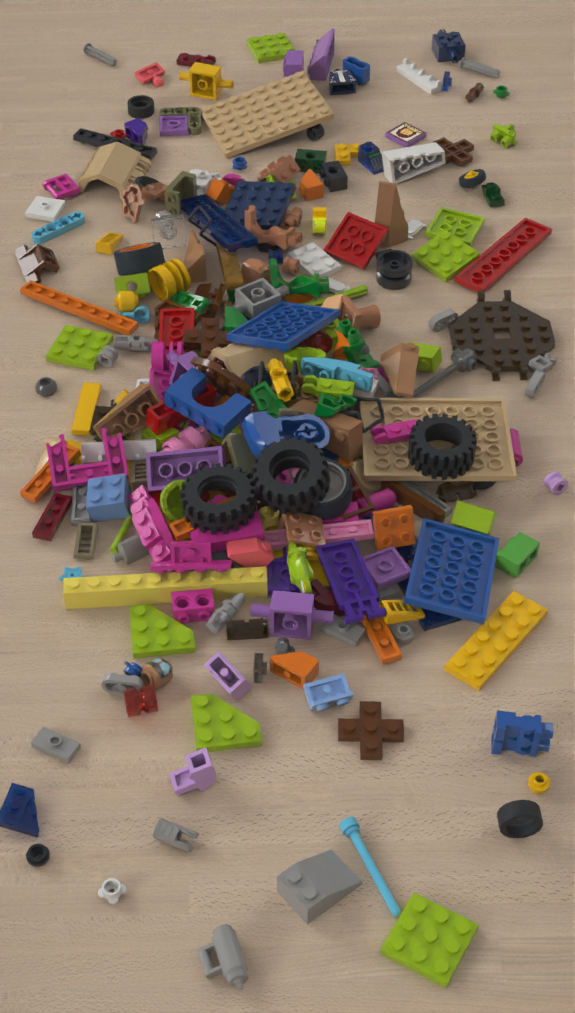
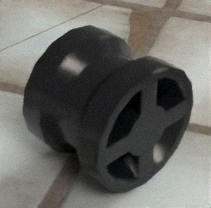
(315, 132)

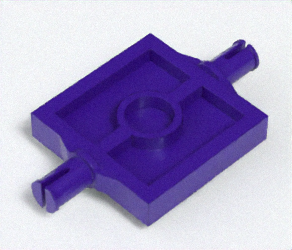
(279, 576)

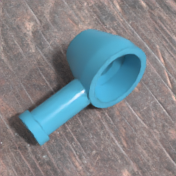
(137, 315)

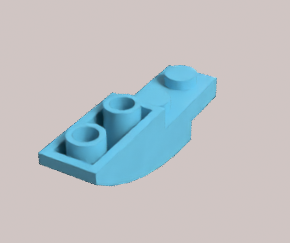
(337, 370)

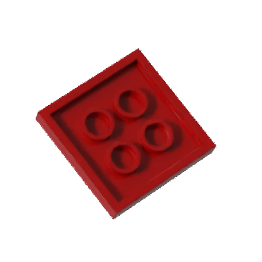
(356, 240)

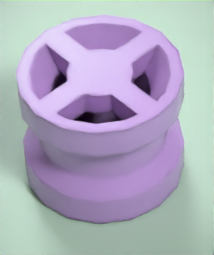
(556, 483)

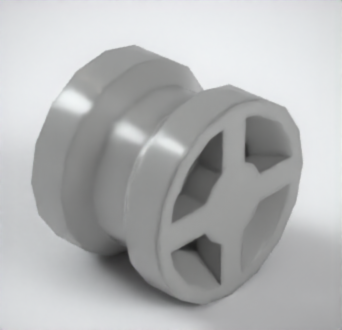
(107, 356)

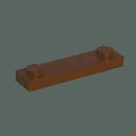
(421, 506)

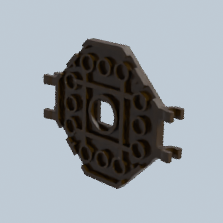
(528, 333)

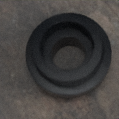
(38, 849)

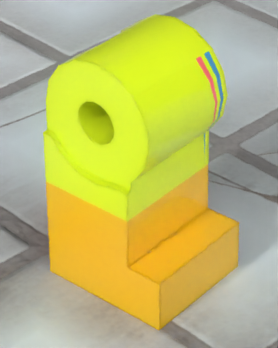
(319, 220)

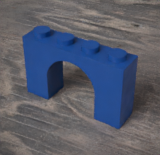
(218, 419)

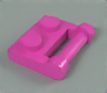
(64, 184)

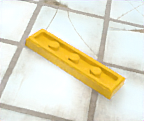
(85, 410)

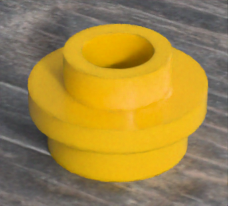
(536, 787)

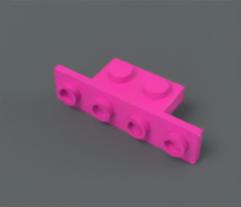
(191, 556)

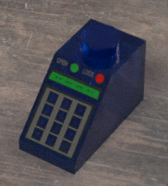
(370, 157)

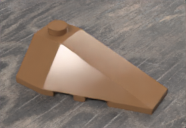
(391, 215)
(195, 259)
(401, 368)
(129, 413)

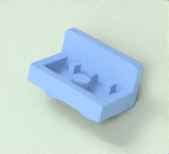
(328, 692)

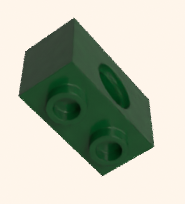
(310, 159)

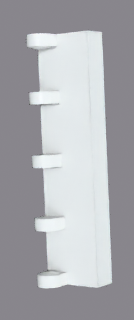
(419, 77)
(133, 450)

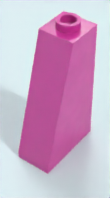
(251, 530)

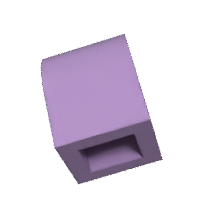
(198, 774)

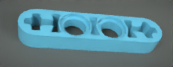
(45, 234)

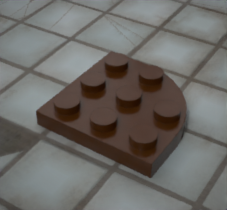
(224, 381)

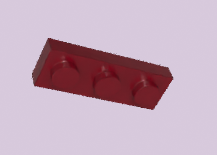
(52, 517)

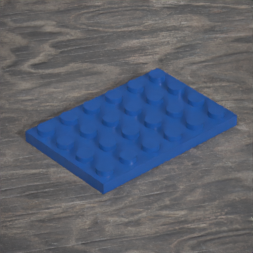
(283, 326)
(452, 571)

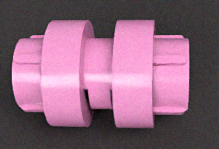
(188, 439)

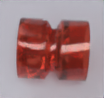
(320, 340)
(140, 700)

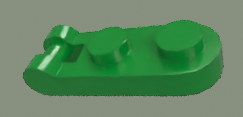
(191, 300)

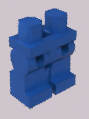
(520, 734)

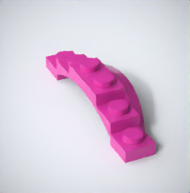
(151, 525)

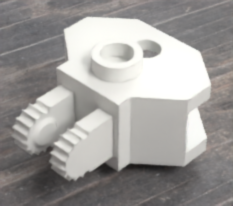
(204, 180)

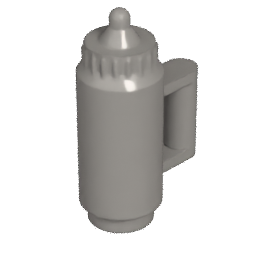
(229, 956)

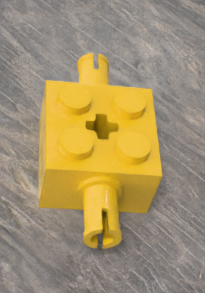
(206, 80)

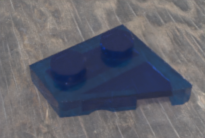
(19, 811)

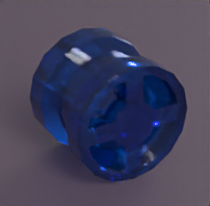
(277, 255)

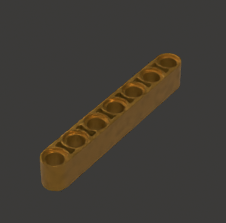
(230, 268)

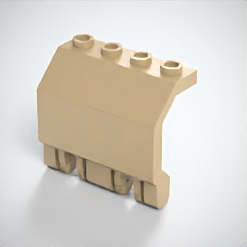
(115, 165)
(241, 357)

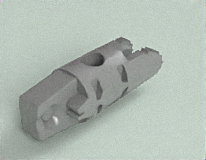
(133, 343)
(225, 612)

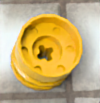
(169, 279)

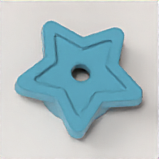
(69, 572)

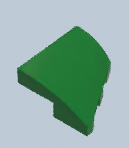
(233, 318)
(330, 405)

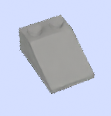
(316, 884)

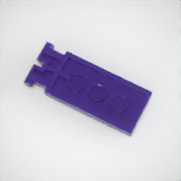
(350, 581)

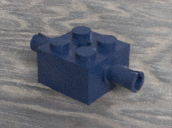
(448, 46)

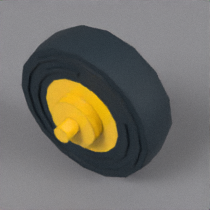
(472, 178)

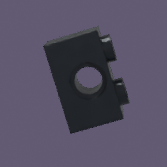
(334, 176)

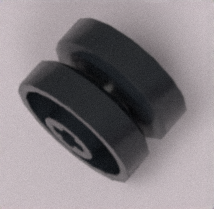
(394, 269)

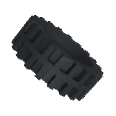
(218, 516)

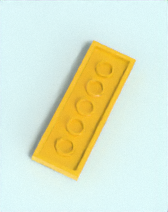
(496, 640)

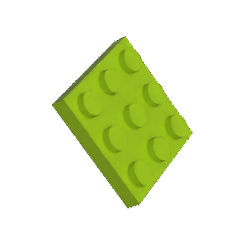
(269, 47)
(460, 224)
(445, 255)
(78, 347)
(429, 939)

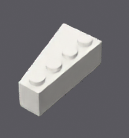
(411, 161)

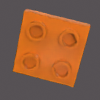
(393, 527)

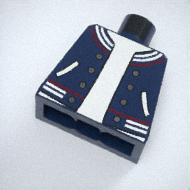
(341, 82)

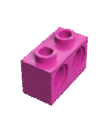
(192, 605)

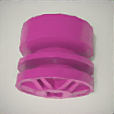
(159, 354)

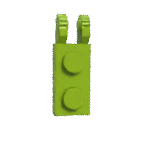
(328, 386)

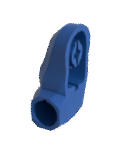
(262, 429)

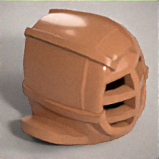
(254, 270)

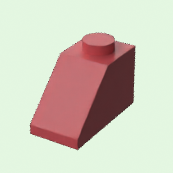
(250, 552)

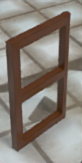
(359, 487)

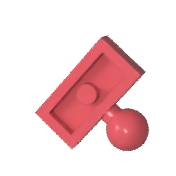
(150, 73)

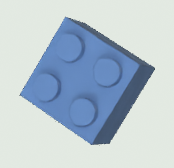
(108, 498)

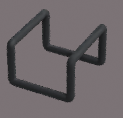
(205, 227)
(294, 372)
(357, 412)

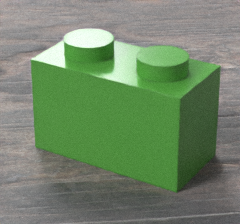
(517, 554)

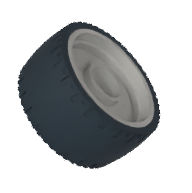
(339, 493)

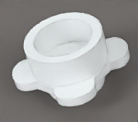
(107, 886)

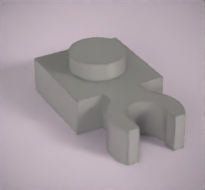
(542, 363)

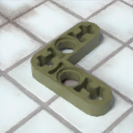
(193, 113)

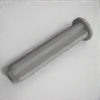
(99, 54)
(479, 68)

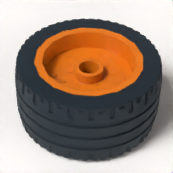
(138, 258)

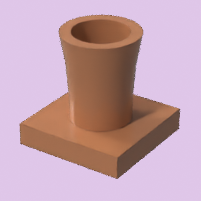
(361, 317)

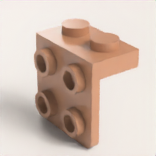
(283, 169)
(302, 528)

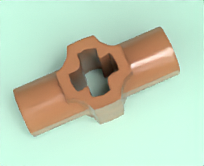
(292, 218)

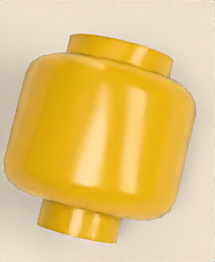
(126, 301)

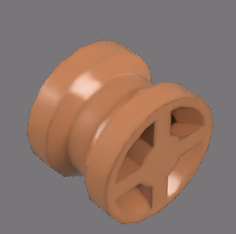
(290, 265)

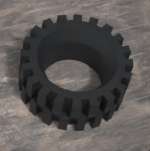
(438, 461)

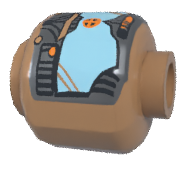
(157, 672)

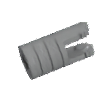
(171, 834)

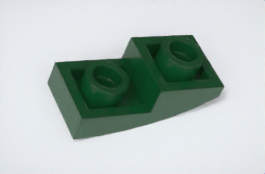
(492, 195)

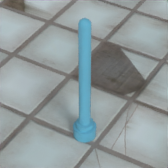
(351, 829)

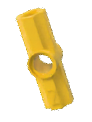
(280, 380)

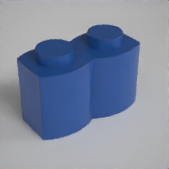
(358, 69)

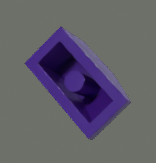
(136, 130)

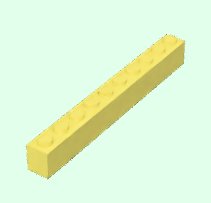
(157, 587)

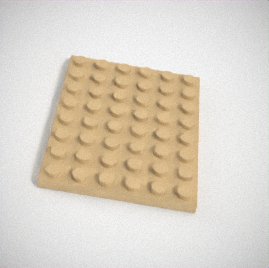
(265, 114)
(487, 416)

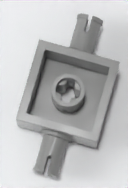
(258, 297)

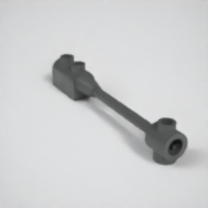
(461, 361)

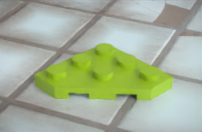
(157, 633)
(222, 726)

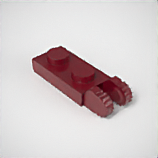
(188, 60)

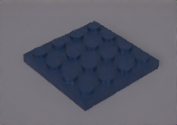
(268, 197)

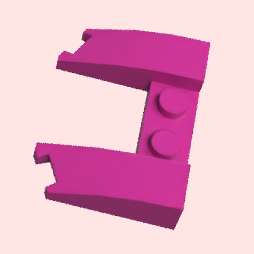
(66, 477)

